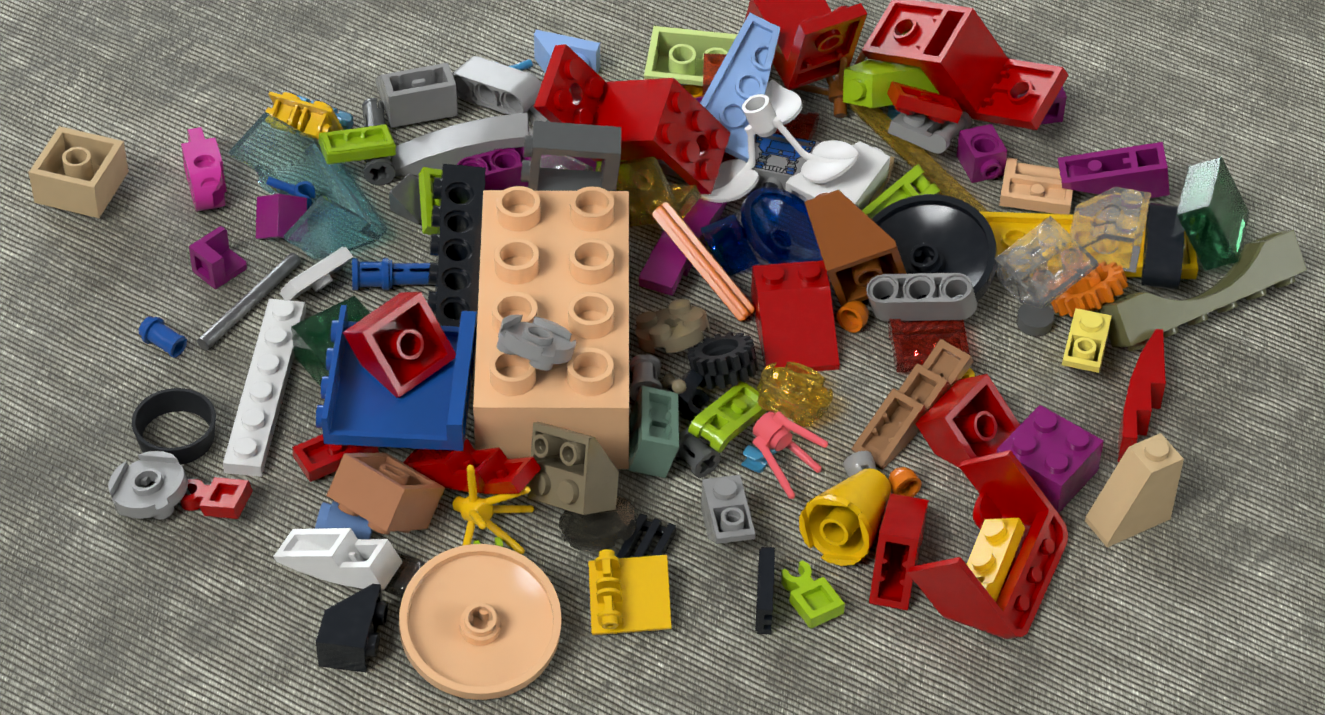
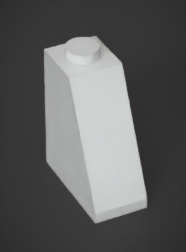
(856, 184)

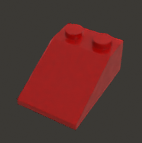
(795, 314)

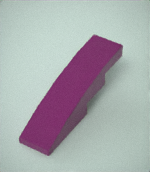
(666, 261)

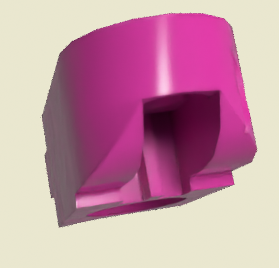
(204, 170)

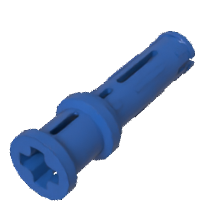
(386, 274)

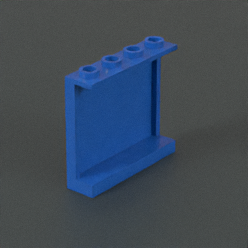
(367, 414)

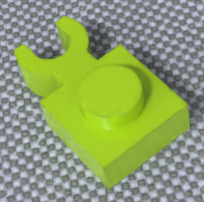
(812, 599)

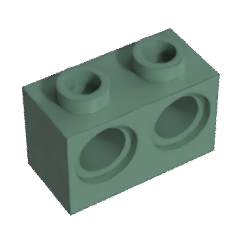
(653, 431)

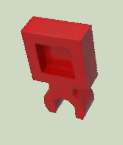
(220, 499)

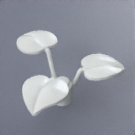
(764, 116)

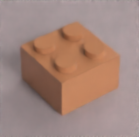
(384, 492)

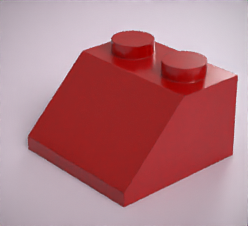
(400, 342)
(968, 421)

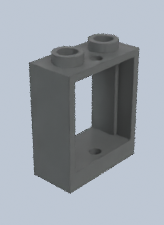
(572, 141)

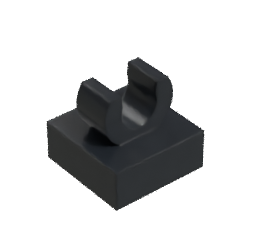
(691, 395)

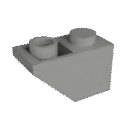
(726, 510)

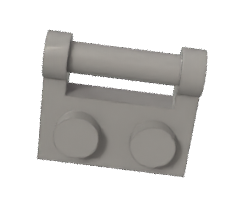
(921, 130)

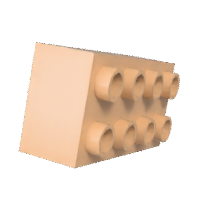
(566, 263)

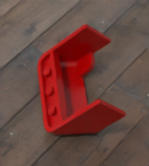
(953, 588)

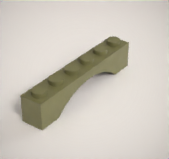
(1261, 264)

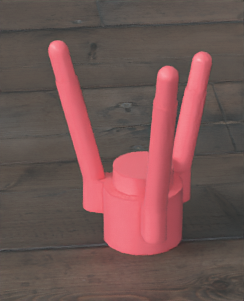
(773, 432)

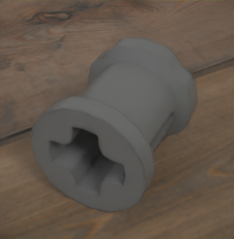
(697, 454)

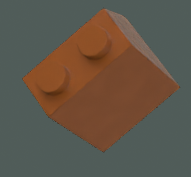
(851, 245)

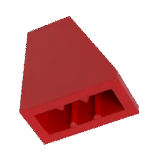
(897, 551)

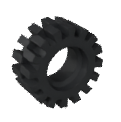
(724, 360)

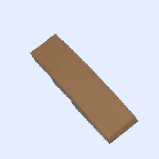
(895, 420)

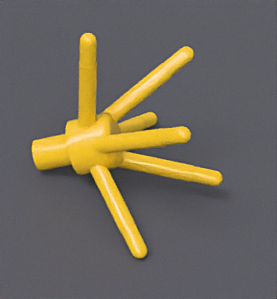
(480, 511)

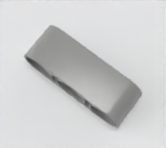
(496, 86)
(935, 306)

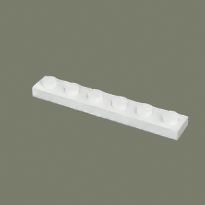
(263, 389)

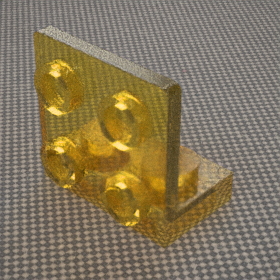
(650, 189)

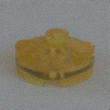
(803, 406)

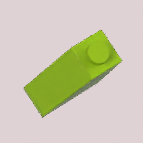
(870, 80)

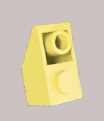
(1087, 340)

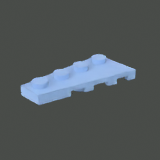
(741, 76)

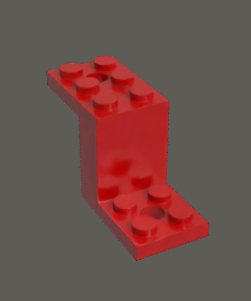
(810, 37)
(965, 62)
(654, 116)

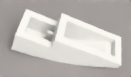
(339, 557)

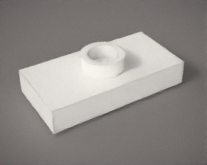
(316, 276)

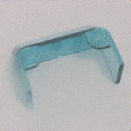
(340, 209)

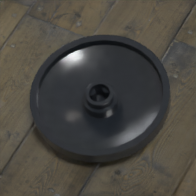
(941, 237)

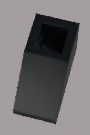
(350, 630)

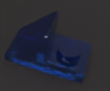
(730, 244)

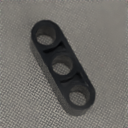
(1162, 248)

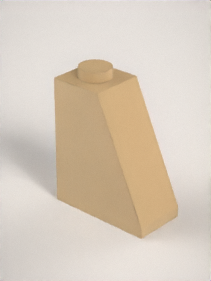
(1138, 491)

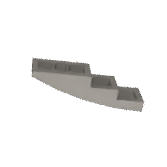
(460, 141)

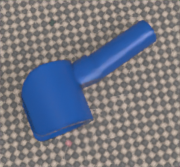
(302, 189)

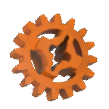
(1092, 290)

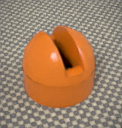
(853, 316)
(904, 482)

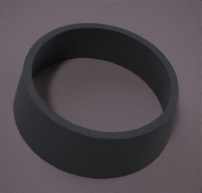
(170, 401)

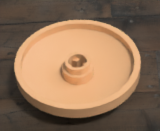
(480, 621)

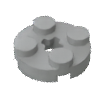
(539, 341)
(154, 501)

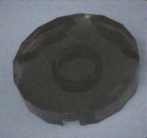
(599, 529)

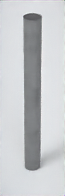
(250, 300)

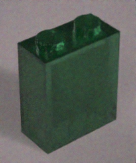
(1213, 213)

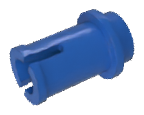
(156, 332)

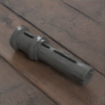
(377, 170)

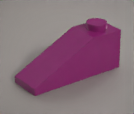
(1131, 167)

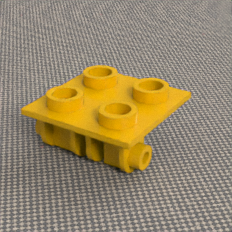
(302, 115)
(629, 593)

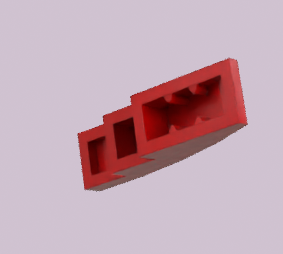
(1143, 393)
(492, 469)

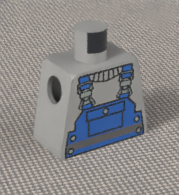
(778, 160)

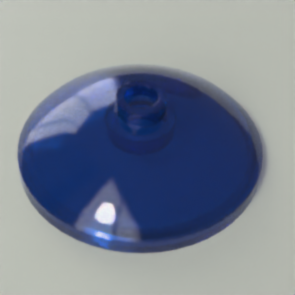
(779, 227)

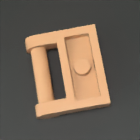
(1034, 188)

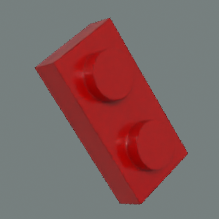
(933, 105)
(323, 459)

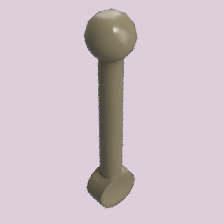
(678, 386)

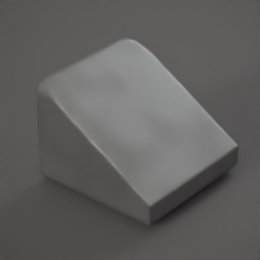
(405, 199)

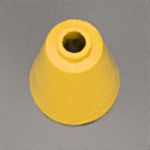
(846, 517)

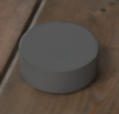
(1034, 320)

